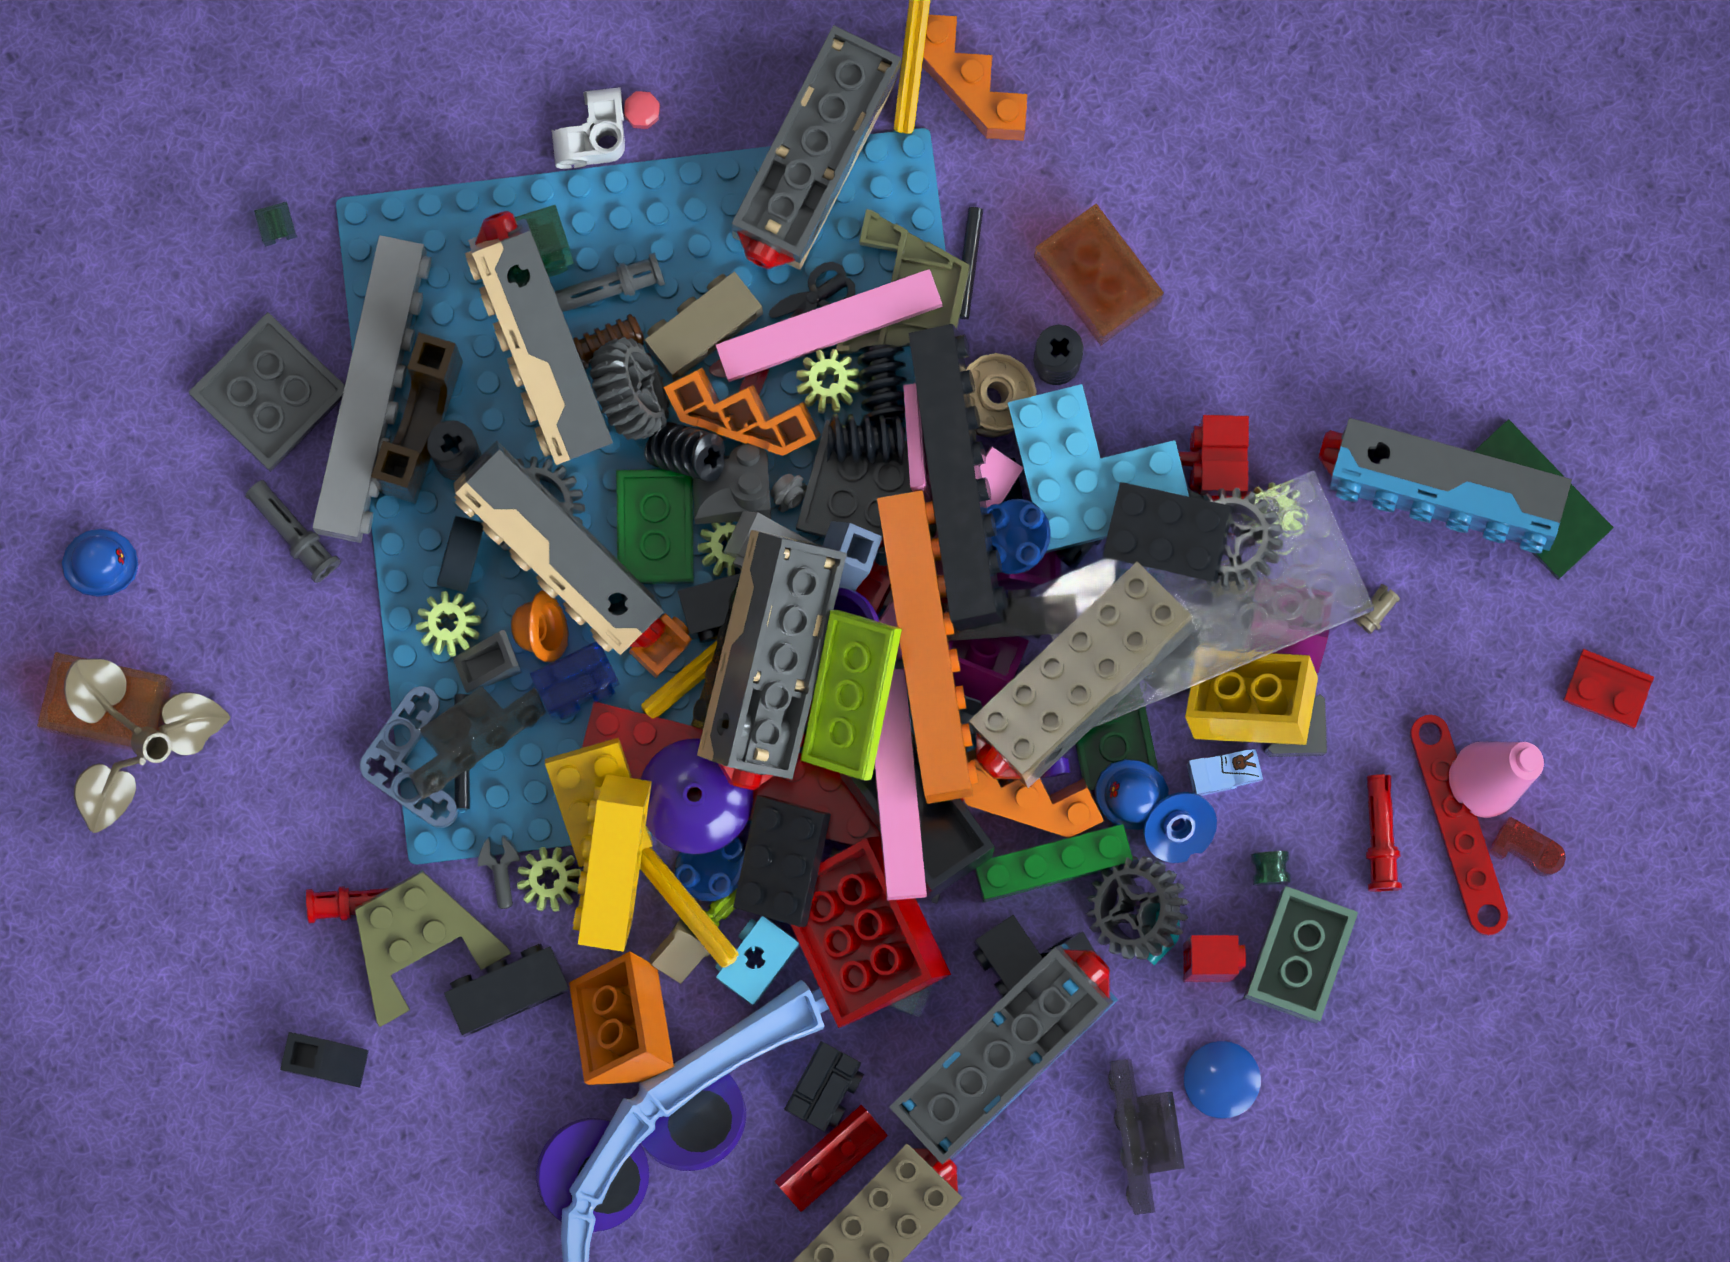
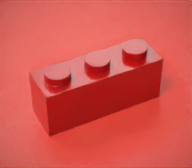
(1212, 958)

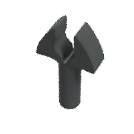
(500, 869)

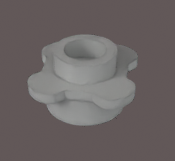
(788, 492)

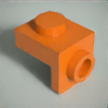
(666, 648)

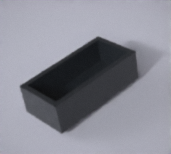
(949, 833)

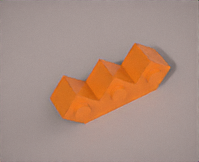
(967, 83)
(740, 415)
(1061, 813)

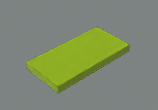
(851, 694)

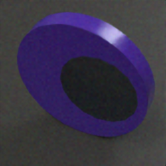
(701, 1129)
(565, 1158)

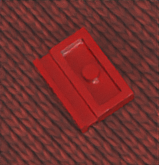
(1608, 688)

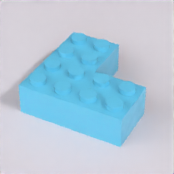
(1066, 469)

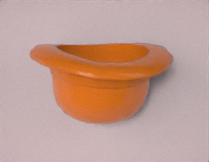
(541, 627)

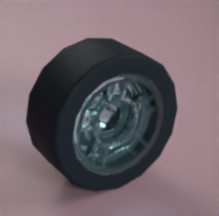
(460, 554)

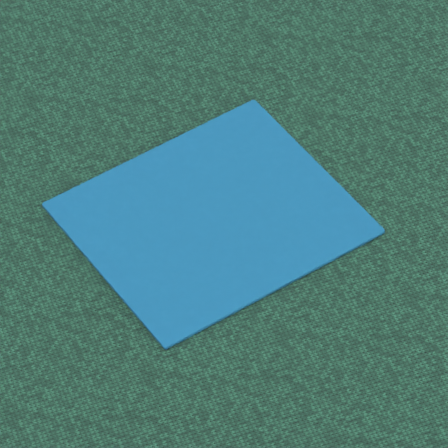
(609, 218)

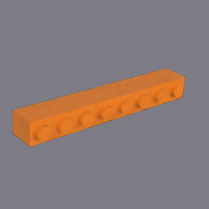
(925, 647)

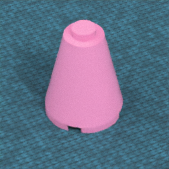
(1494, 775)

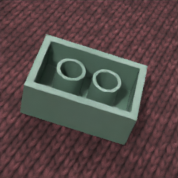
(1300, 955)

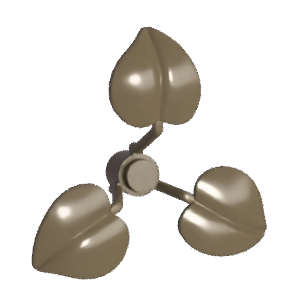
(93, 689)

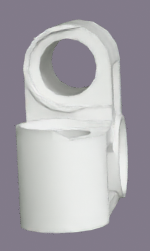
(580, 143)

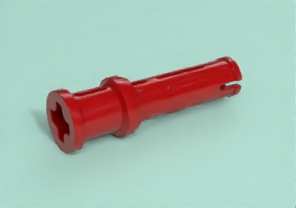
(1383, 852)
(336, 903)

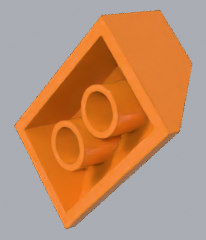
(621, 1022)

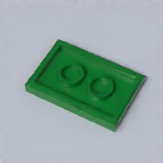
(655, 525)

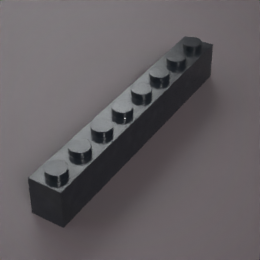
(956, 477)

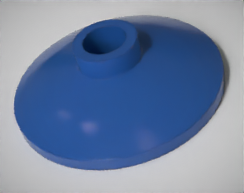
(1190, 836)

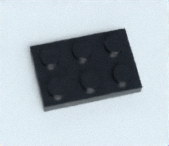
(1168, 532)
(782, 860)

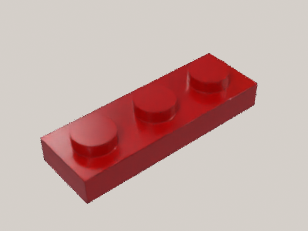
(831, 1158)

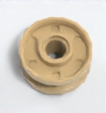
(1012, 383)

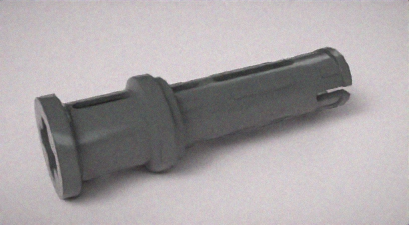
(627, 286)
(303, 543)

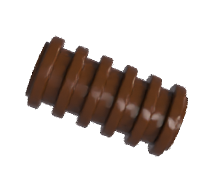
(590, 343)

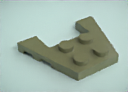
(912, 257)
(410, 924)

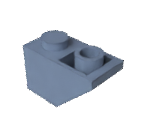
(860, 549)

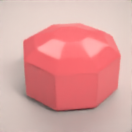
(641, 110)

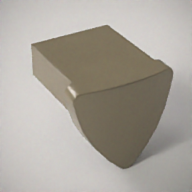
(678, 953)

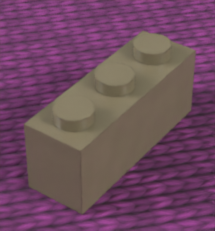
(702, 325)

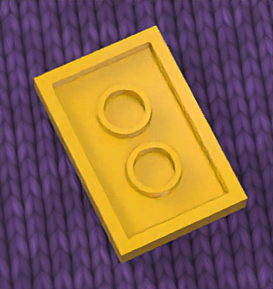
(574, 781)

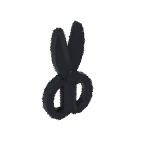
(809, 301)

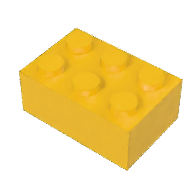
(1256, 702)

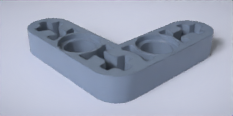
(397, 755)

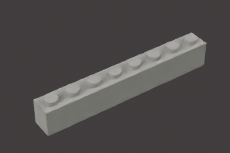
(371, 388)

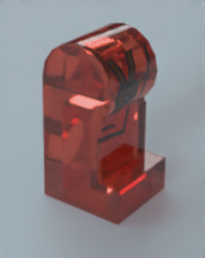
(1541, 852)

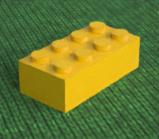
(611, 862)

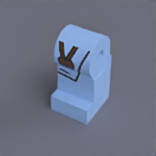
(1224, 772)

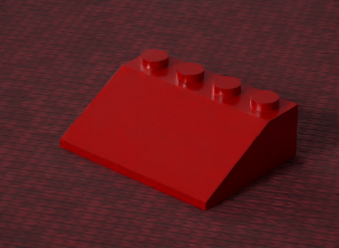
(860, 943)

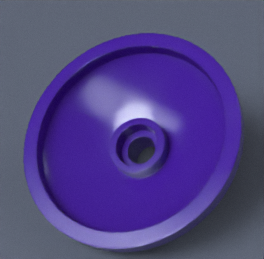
(687, 824)

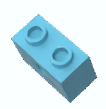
(776, 949)

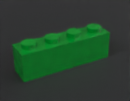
(1052, 863)

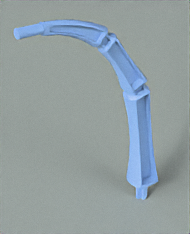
(780, 1021)

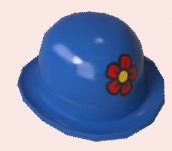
(100, 563)
(1129, 792)

